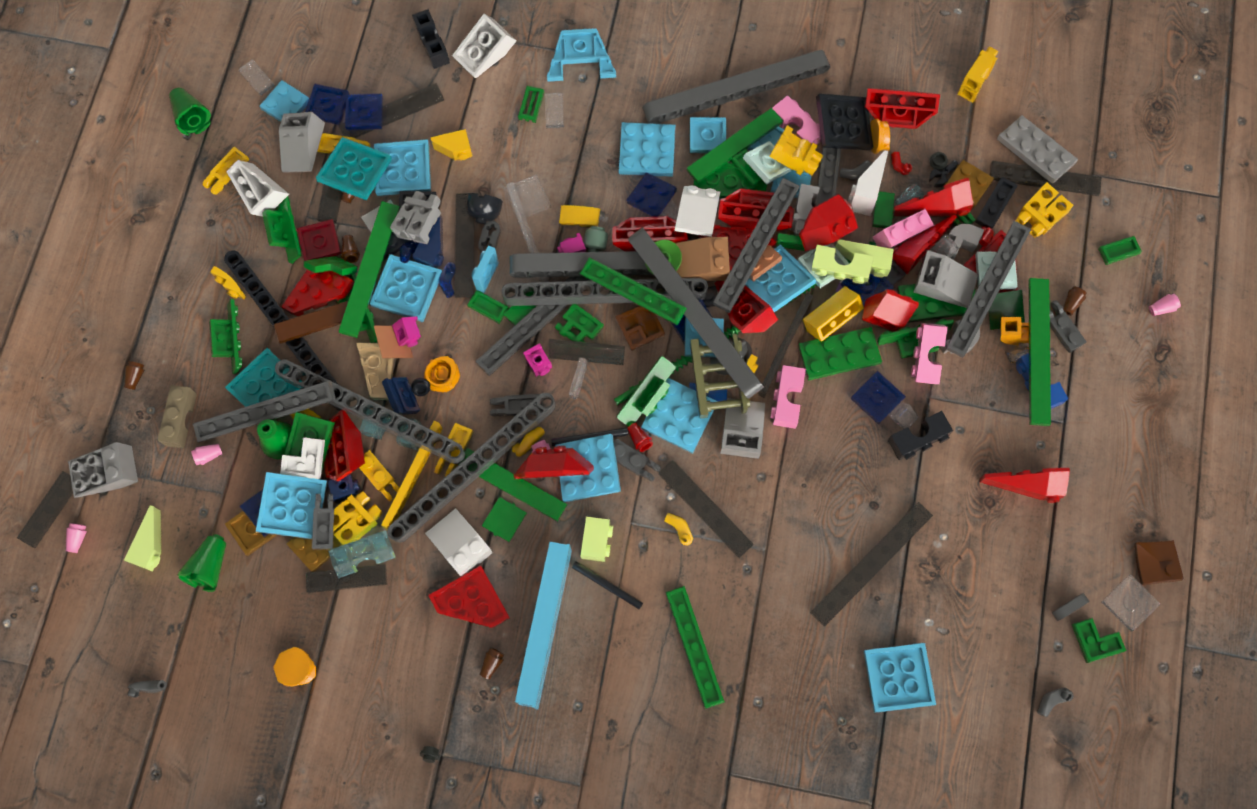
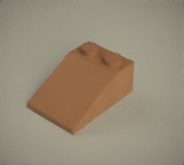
(705, 259)

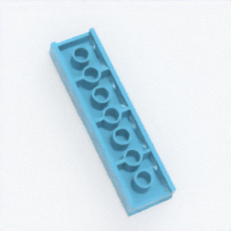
(543, 625)

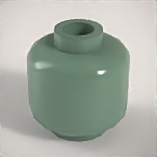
(595, 239)

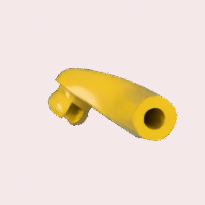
(529, 440)
(681, 526)

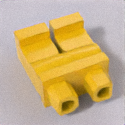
(977, 74)
(796, 153)
(1041, 217)
(352, 520)

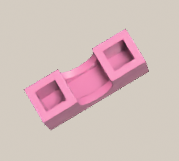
(792, 114)
(903, 230)
(929, 336)
(790, 380)

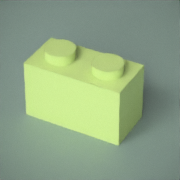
(596, 539)

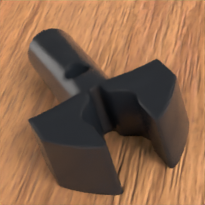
(943, 173)

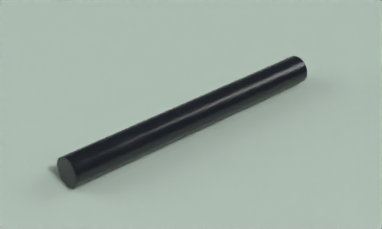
(616, 433)
(607, 585)

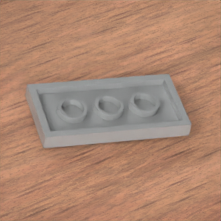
(1037, 149)

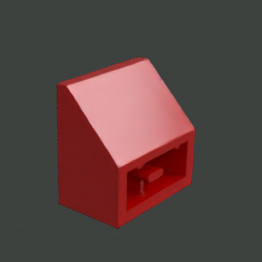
(889, 310)

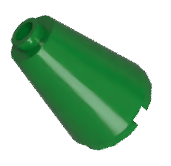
(188, 112)
(273, 437)
(205, 564)

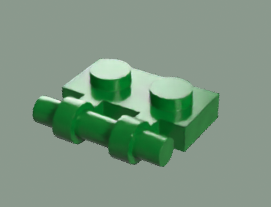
(582, 321)

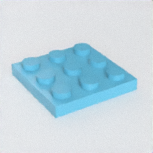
(647, 149)
(408, 167)
(782, 281)
(406, 288)
(678, 417)
(604, 477)
(289, 505)
(899, 677)

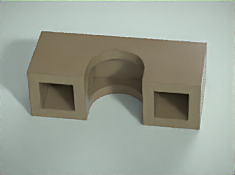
(173, 429)

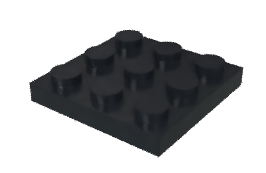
(844, 122)

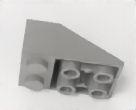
(299, 141)
(945, 280)
(744, 431)
(103, 470)

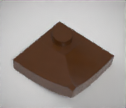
(639, 327)
(1157, 562)

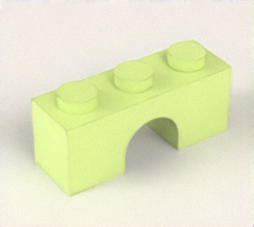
(825, 263)

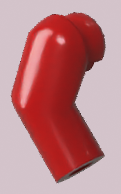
(900, 167)
(986, 236)

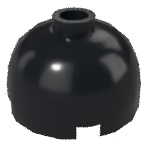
(483, 208)

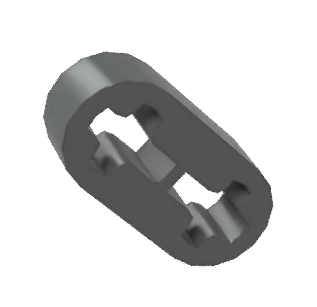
(485, 235)
(1070, 607)

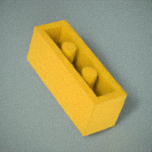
(833, 313)

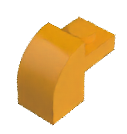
(1014, 331)

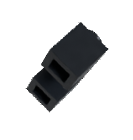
(431, 41)
(906, 444)

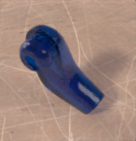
(406, 250)
(445, 279)

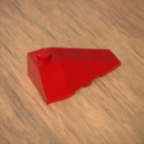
(952, 200)
(915, 248)
(750, 312)
(1044, 485)

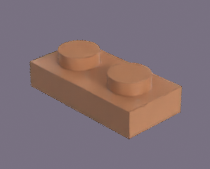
(767, 261)

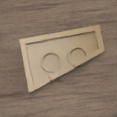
(375, 369)

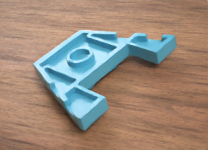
(580, 47)

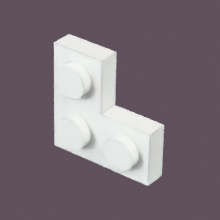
(309, 463)

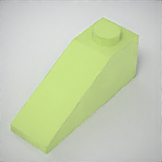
(882, 256)
(146, 546)

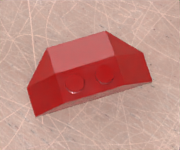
(902, 107)
(746, 207)
(828, 223)
(657, 228)
(345, 448)
(553, 463)

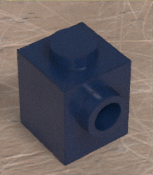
(344, 488)

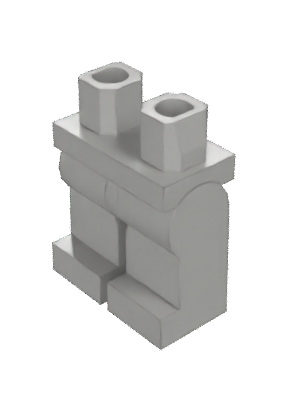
(805, 201)
(416, 217)

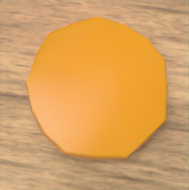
(880, 136)
(442, 374)
(294, 667)

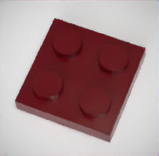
(319, 240)

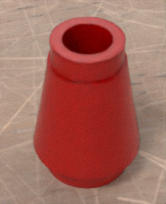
(640, 438)

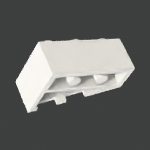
(255, 187)

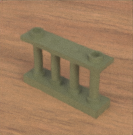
(702, 387)

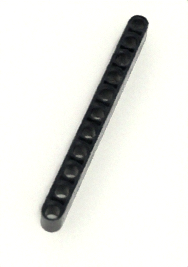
(272, 308)

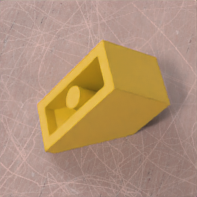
(453, 145)

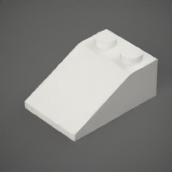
(483, 46)
(865, 192)
(697, 211)
(459, 542)

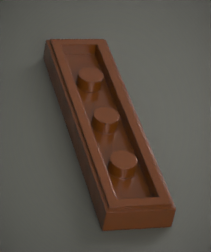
(310, 323)

